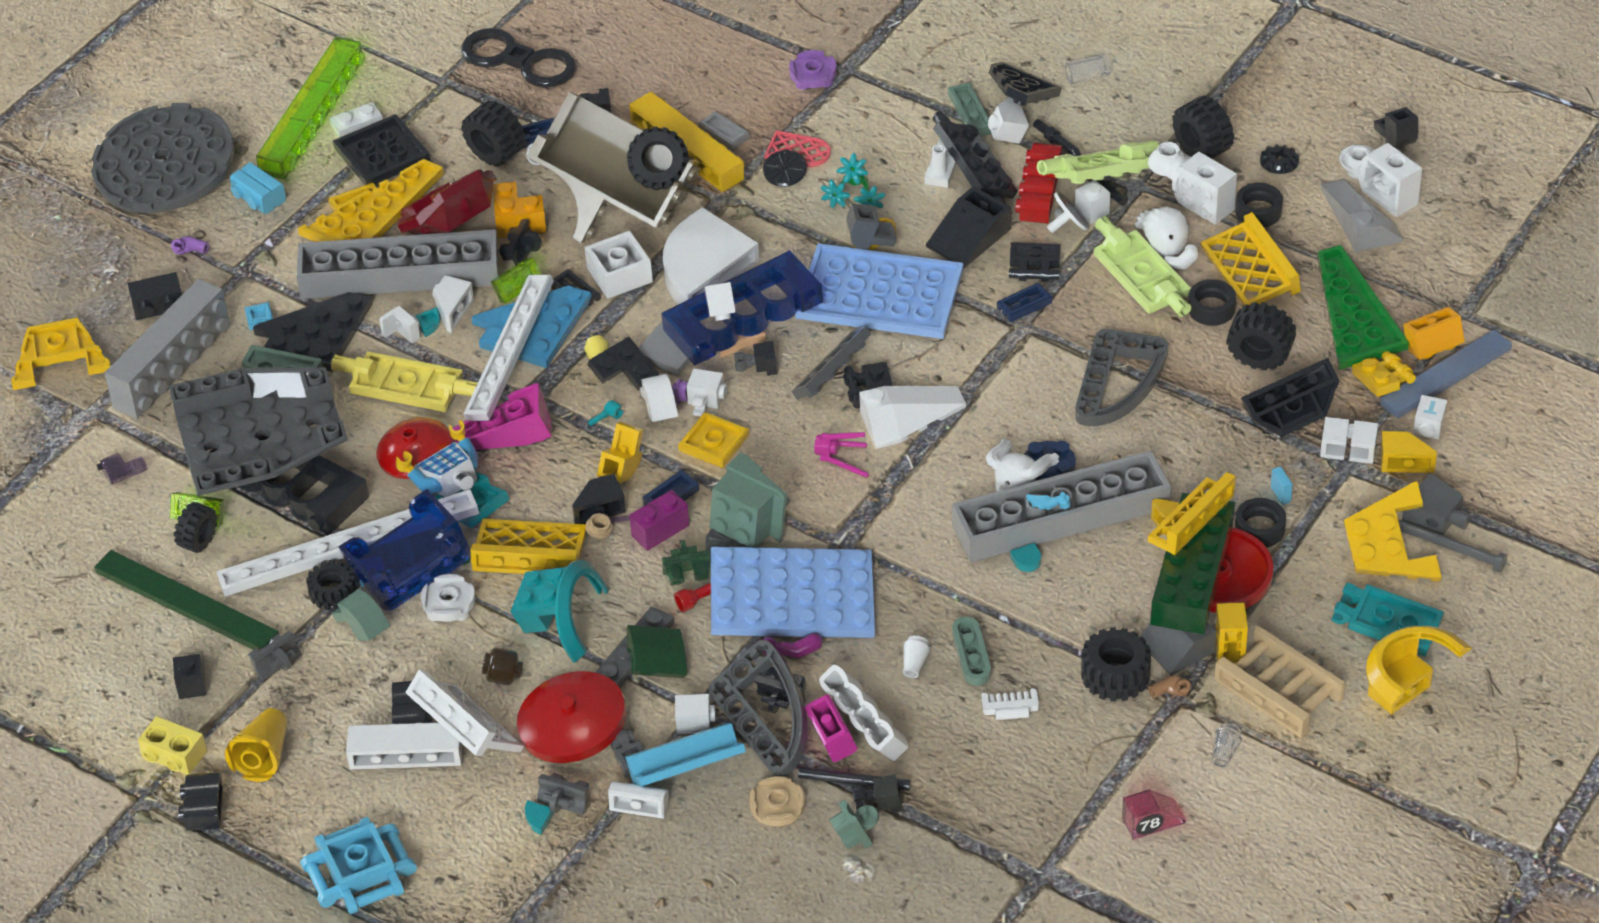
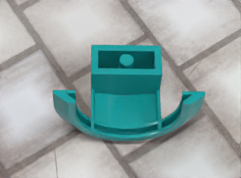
(550, 593)

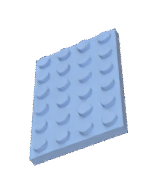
(884, 290)
(792, 592)

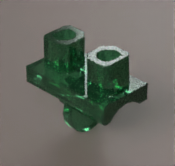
(684, 560)

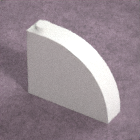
(704, 254)

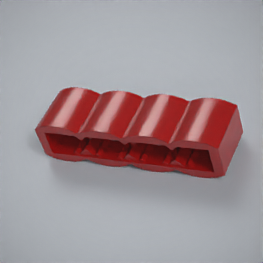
(1038, 189)

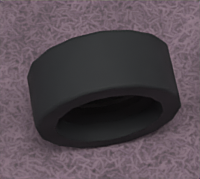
(1260, 192)
(1212, 289)
(1266, 508)

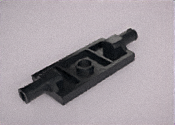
(974, 157)

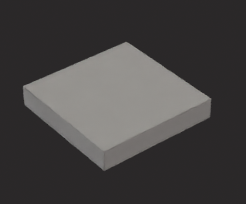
(663, 352)

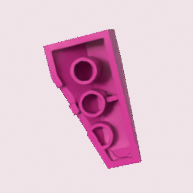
(513, 423)

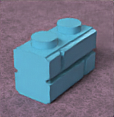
(257, 188)

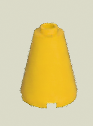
(258, 746)

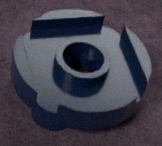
(1066, 458)

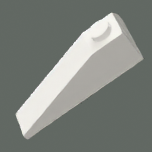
(900, 410)

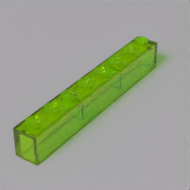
(310, 107)

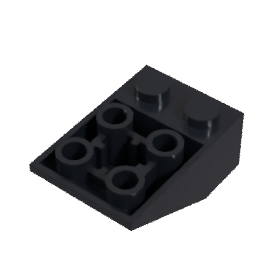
(970, 227)

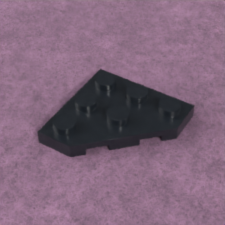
(1022, 86)

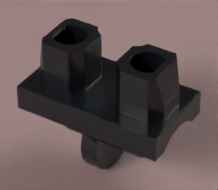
(521, 243)
(773, 691)

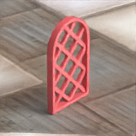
(796, 137)

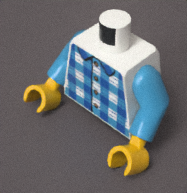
(446, 470)

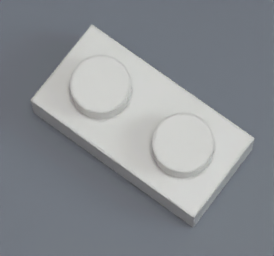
(355, 119)

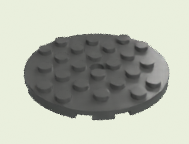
(191, 139)

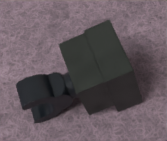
(885, 795)

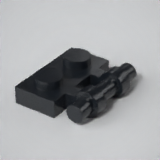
(1034, 255)
(871, 376)

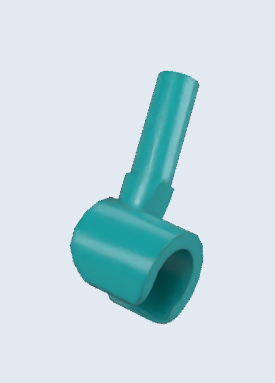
(611, 409)

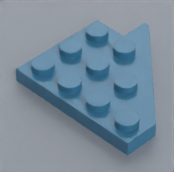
(553, 324)

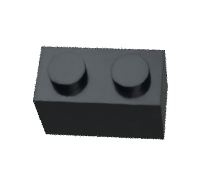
(154, 295)

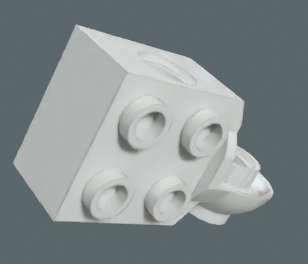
(1384, 176)
(1196, 181)

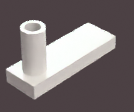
(940, 167)

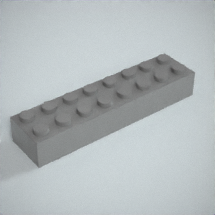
(396, 263)
(1097, 498)

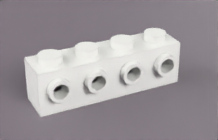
(402, 746)

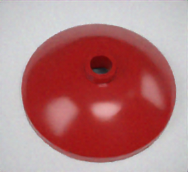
(418, 436)

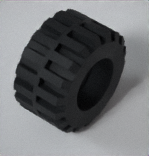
(1203, 127)
(493, 133)
(652, 137)
(1261, 336)
(1113, 680)

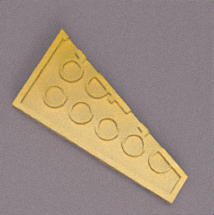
(377, 210)

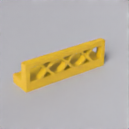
(1195, 518)

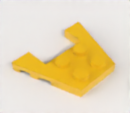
(55, 344)
(1378, 541)

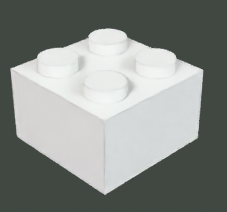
(618, 264)

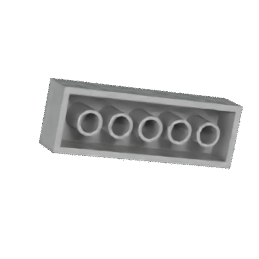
(167, 348)

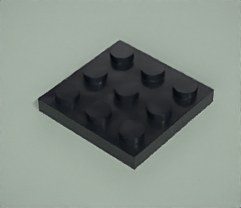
(380, 150)

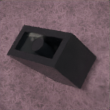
(599, 496)
(189, 674)

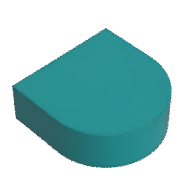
(1026, 557)

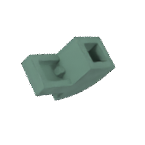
(362, 615)

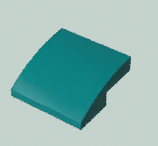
(486, 497)

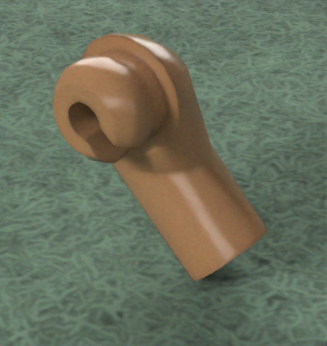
(1171, 685)

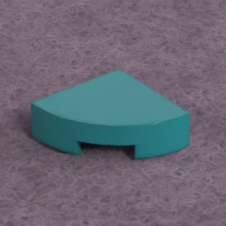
(429, 321)
(537, 816)

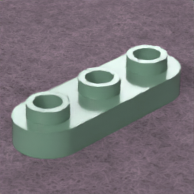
(976, 666)

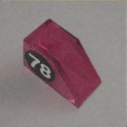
(1150, 813)

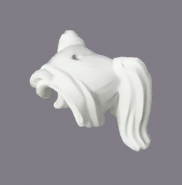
(1016, 467)

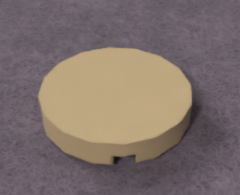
(777, 801)

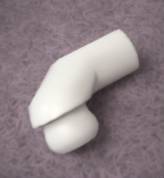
(1185, 259)

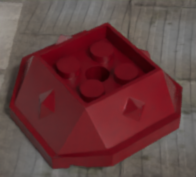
(448, 205)

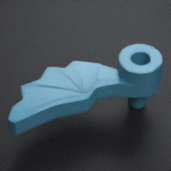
(1047, 502)

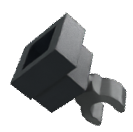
(763, 358)

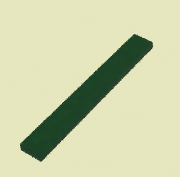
(185, 601)

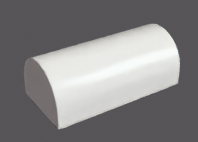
(638, 799)

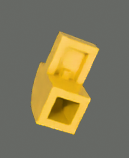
(624, 453)

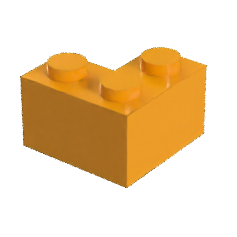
(511, 209)

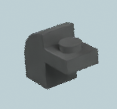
(867, 229)

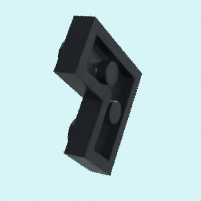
(623, 358)

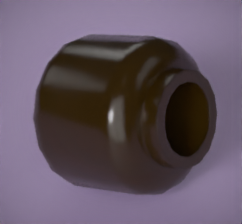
(501, 666)

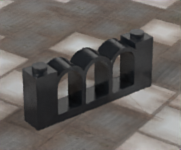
(327, 510)

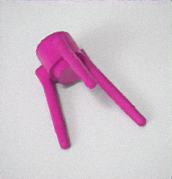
(829, 444)

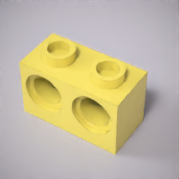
(172, 745)

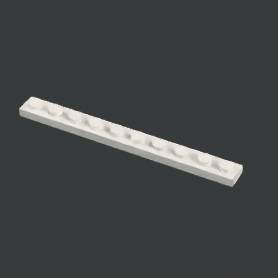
(326, 548)

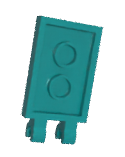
(1383, 613)

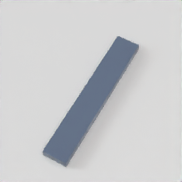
(1446, 373)

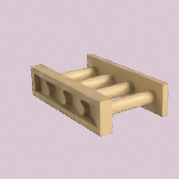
(1275, 703)

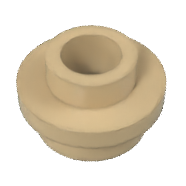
(601, 521)

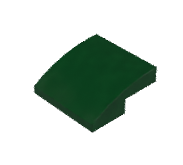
(656, 651)

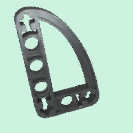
(1116, 347)
(735, 686)

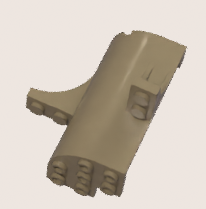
(590, 154)

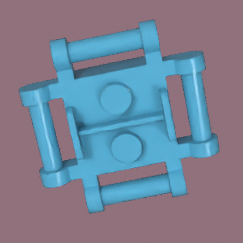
(356, 862)

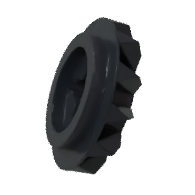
(1284, 165)

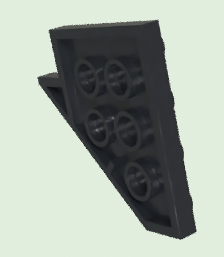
(317, 329)

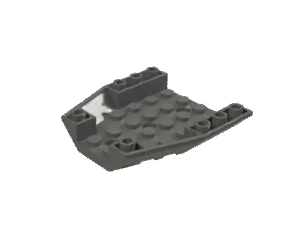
(248, 403)

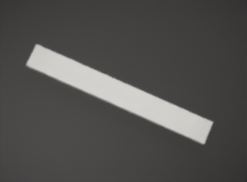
(508, 348)

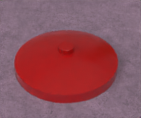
(1245, 571)
(571, 717)

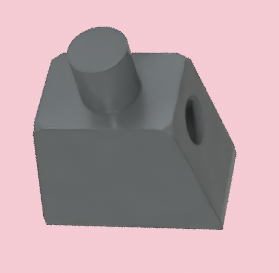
(1440, 507)

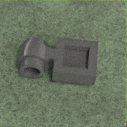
(624, 746)

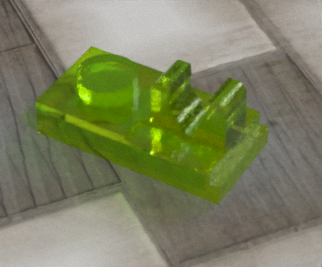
(511, 282)
(180, 500)

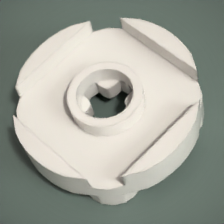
(448, 610)

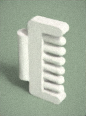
(1010, 709)

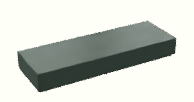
(969, 107)

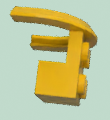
(1395, 669)

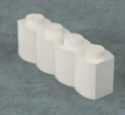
(863, 712)

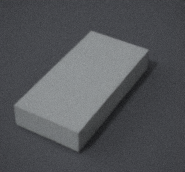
(724, 130)

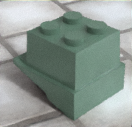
(748, 504)

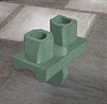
(852, 826)

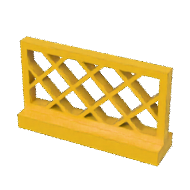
(1266, 248)
(526, 557)

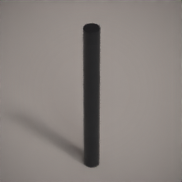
(846, 778)

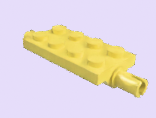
(404, 380)

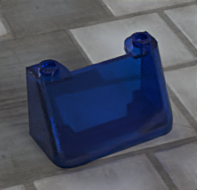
(410, 554)

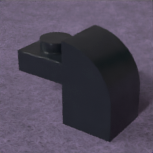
(1398, 127)

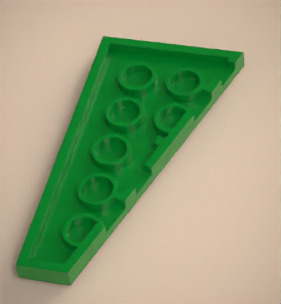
(1356, 316)

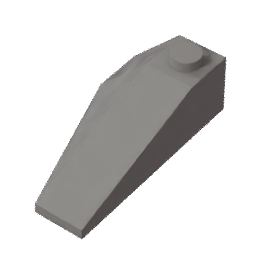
(1360, 219)

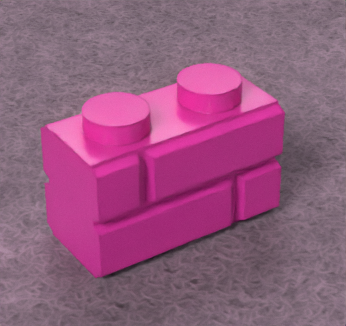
(831, 728)

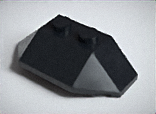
(1294, 399)

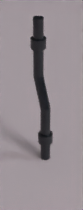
(1054, 136)

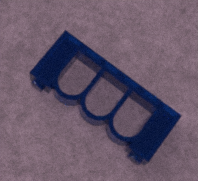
(786, 271)

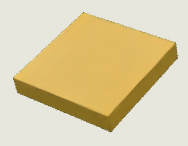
(713, 440)

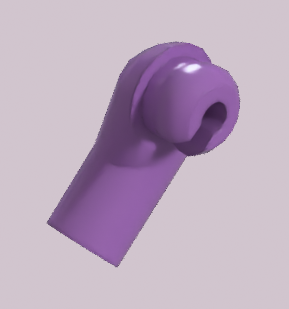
(189, 244)

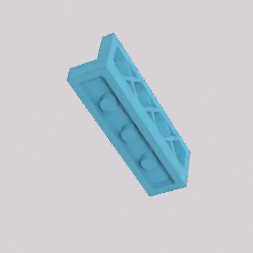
(683, 754)

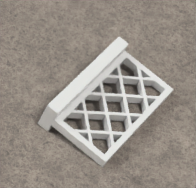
(461, 715)

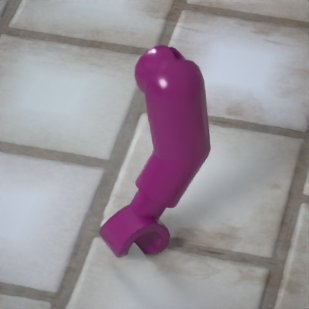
(798, 649)

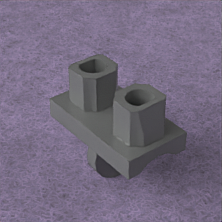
(275, 655)
(562, 794)

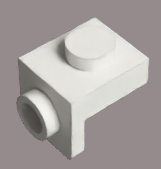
(402, 322)

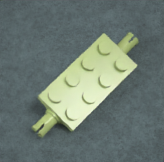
(1128, 158)
(1141, 269)

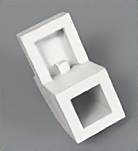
(659, 397)

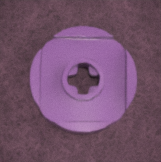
(805, 78)

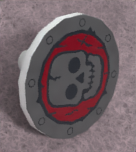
(1069, 212)

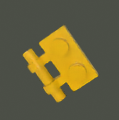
(1379, 376)

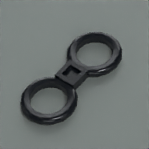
(519, 57)

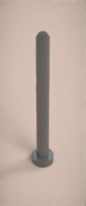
(1497, 561)

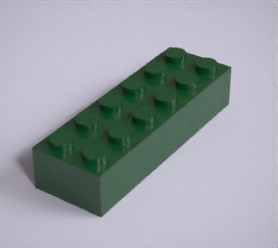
(1192, 575)

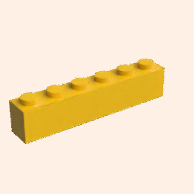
(716, 162)

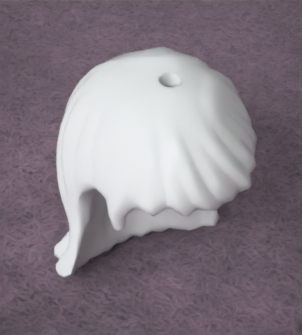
(1159, 225)

